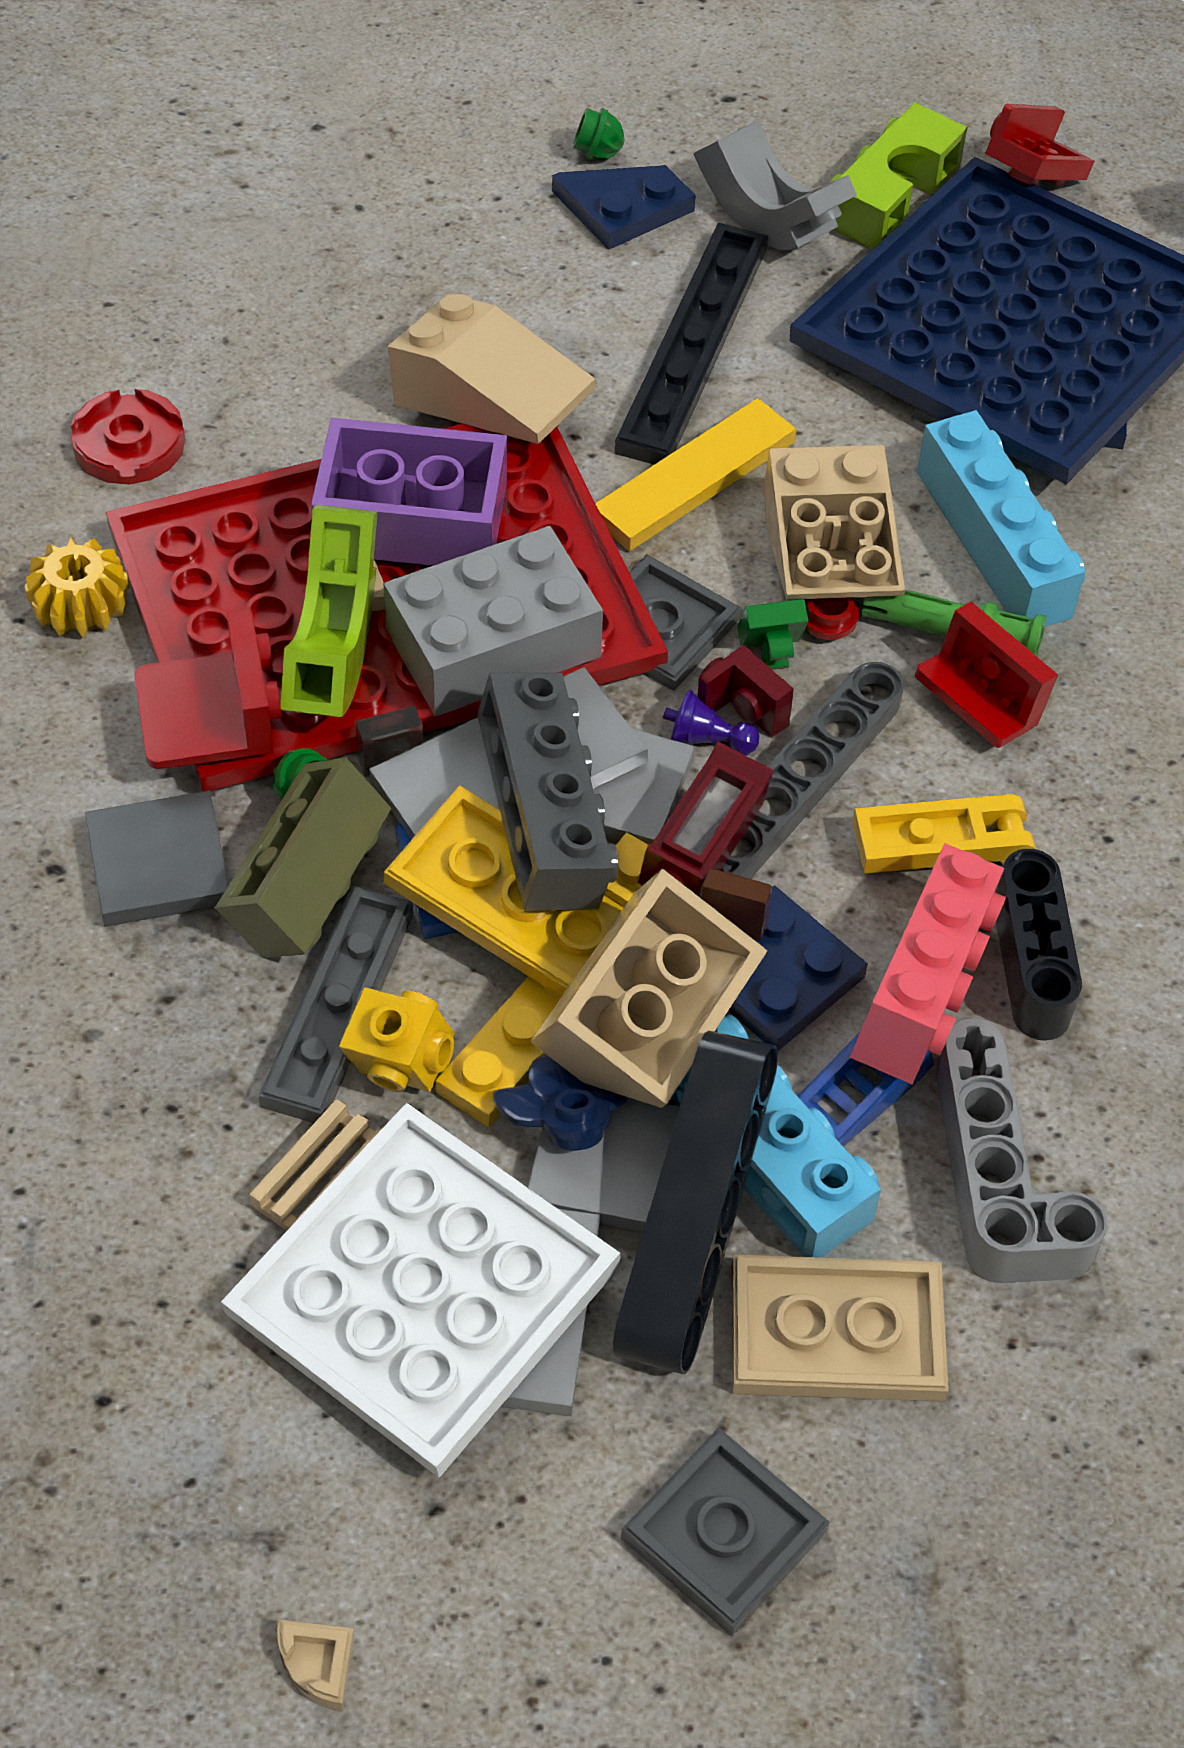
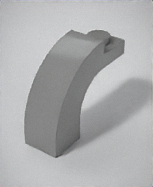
(762, 194)

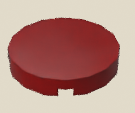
(127, 436)

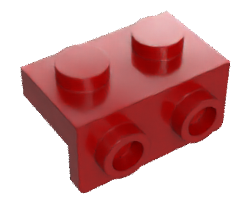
(1025, 142)
(988, 677)

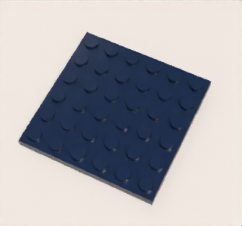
(1012, 312)

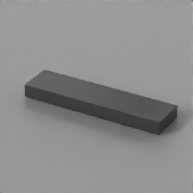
(355, 957)

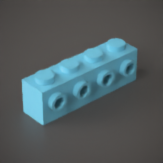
(999, 519)
(802, 1171)

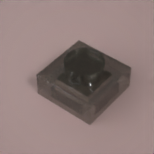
(387, 736)

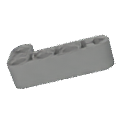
(999, 1149)

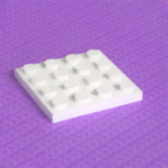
(422, 1287)

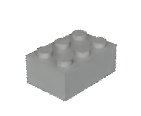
(492, 612)

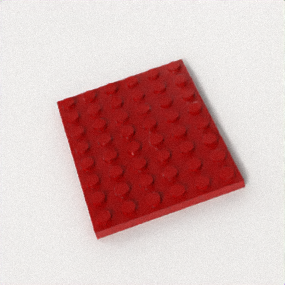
(250, 549)

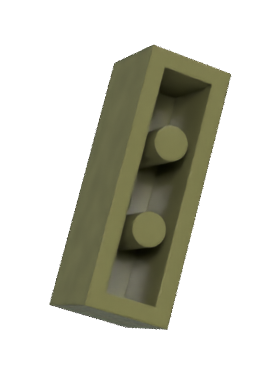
(304, 859)

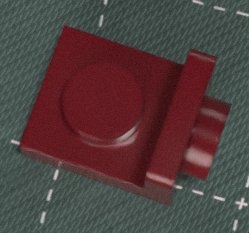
(751, 686)

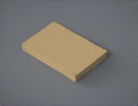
(838, 1328)

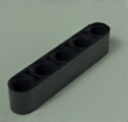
(695, 1202)

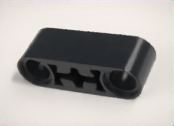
(1026, 975)

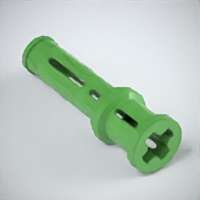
(935, 615)

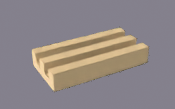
(303, 1151)

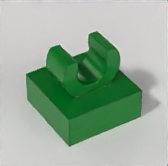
(774, 629)

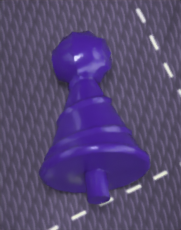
(700, 724)

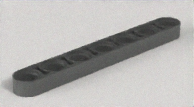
(831, 752)

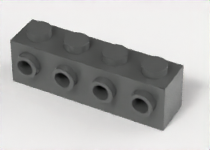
(546, 792)

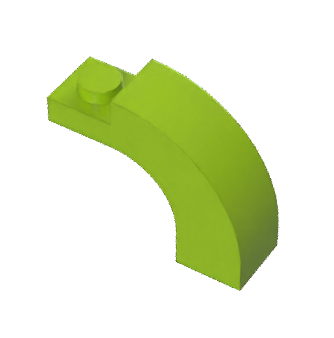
(334, 626)

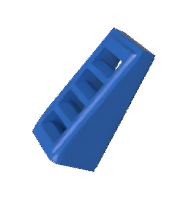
(877, 1098)

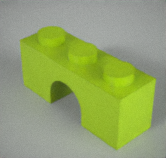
(913, 151)

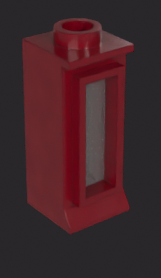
(709, 819)

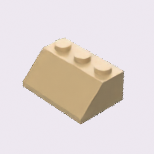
(650, 993)

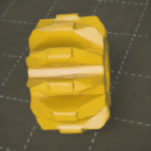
(77, 587)

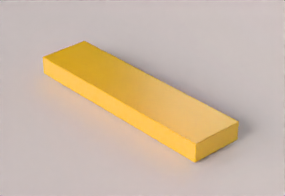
(694, 473)

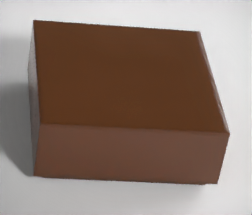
(739, 900)

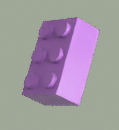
(431, 486)

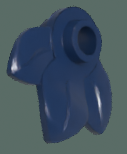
(560, 1103)

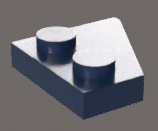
(623, 200)

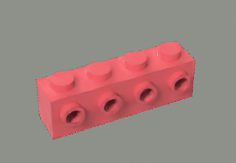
(928, 964)

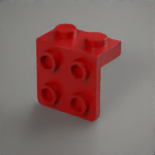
(210, 703)

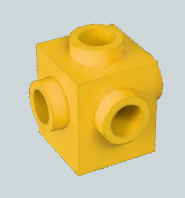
(398, 1040)

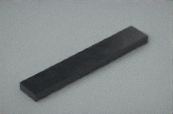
(691, 345)

